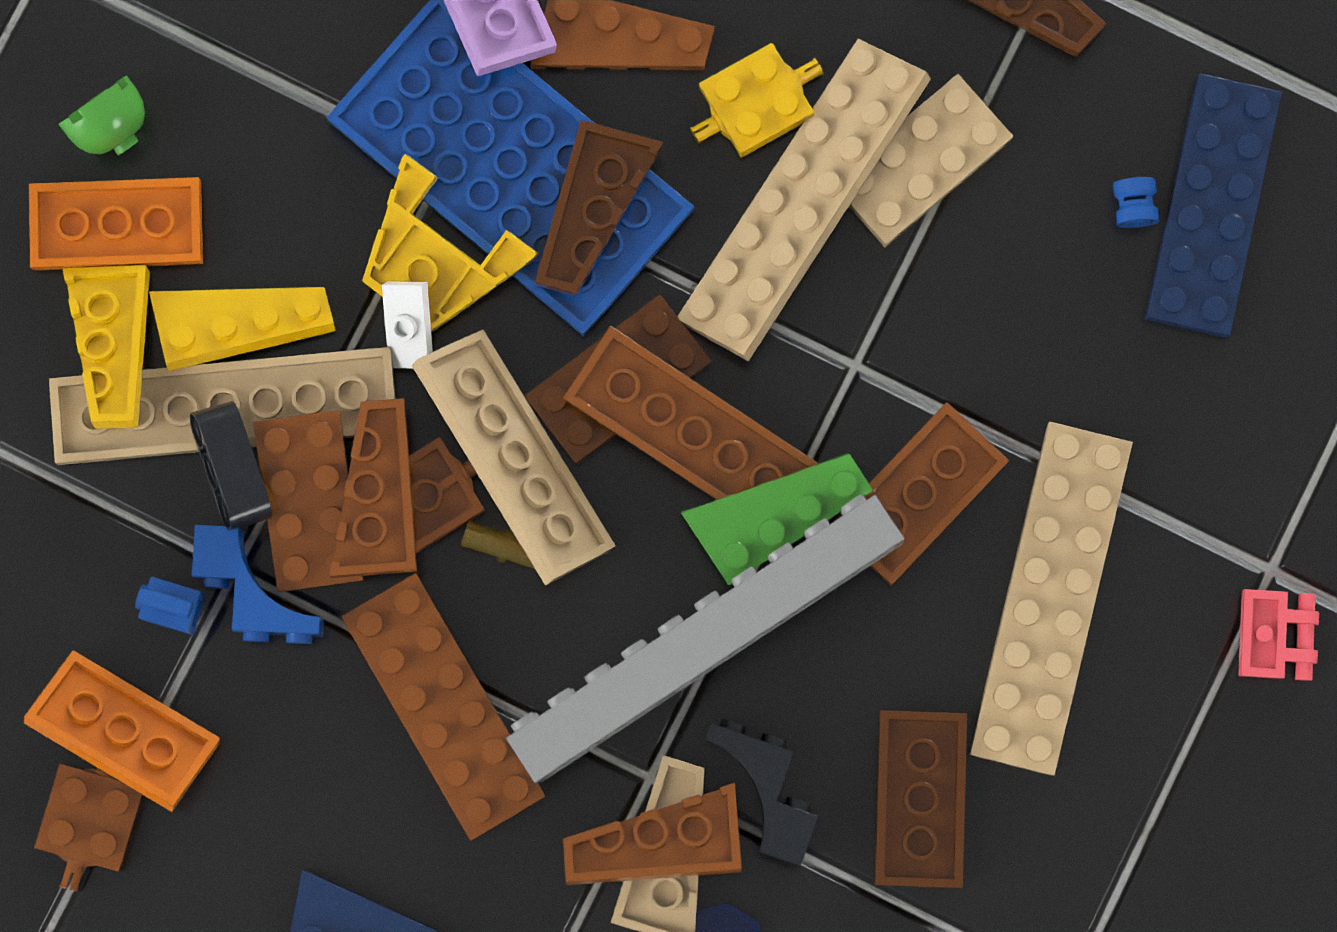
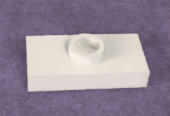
(407, 321)

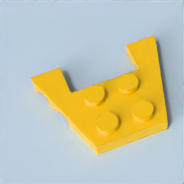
(416, 253)

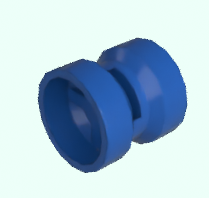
(1136, 202)

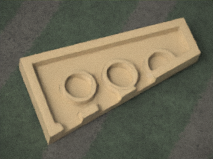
(671, 901)

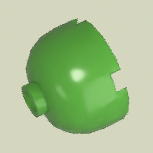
(107, 120)

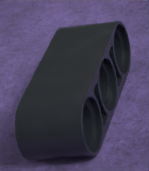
(230, 465)

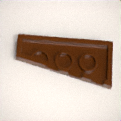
(594, 196)

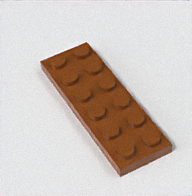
(678, 420)
(442, 706)

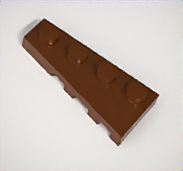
(1061, 23)

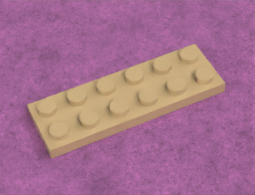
(513, 456)

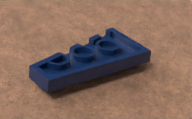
(331, 908)

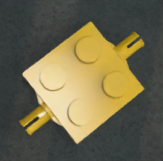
(756, 100)

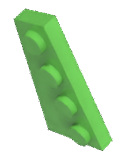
(757, 521)

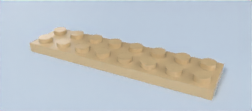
(803, 199)
(258, 388)
(1050, 599)

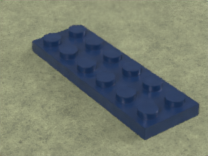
(1213, 205)

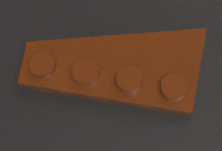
(622, 37)
(377, 506)

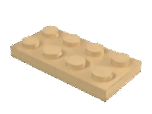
(928, 159)

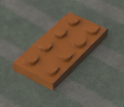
(305, 482)
(932, 484)

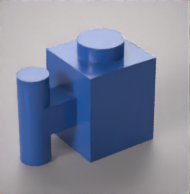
(170, 605)

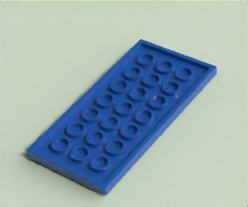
(497, 156)

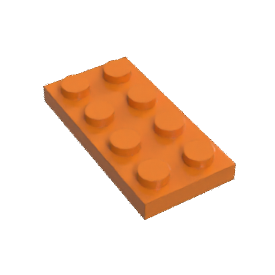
(115, 223)
(122, 730)

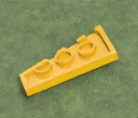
(231, 322)
(110, 338)

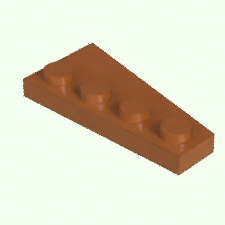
(668, 842)

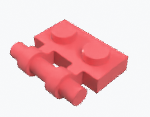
(1264, 635)

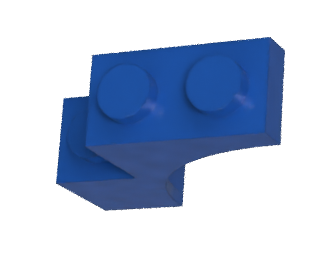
(222, 559)

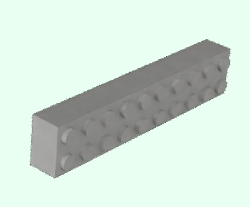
(705, 639)

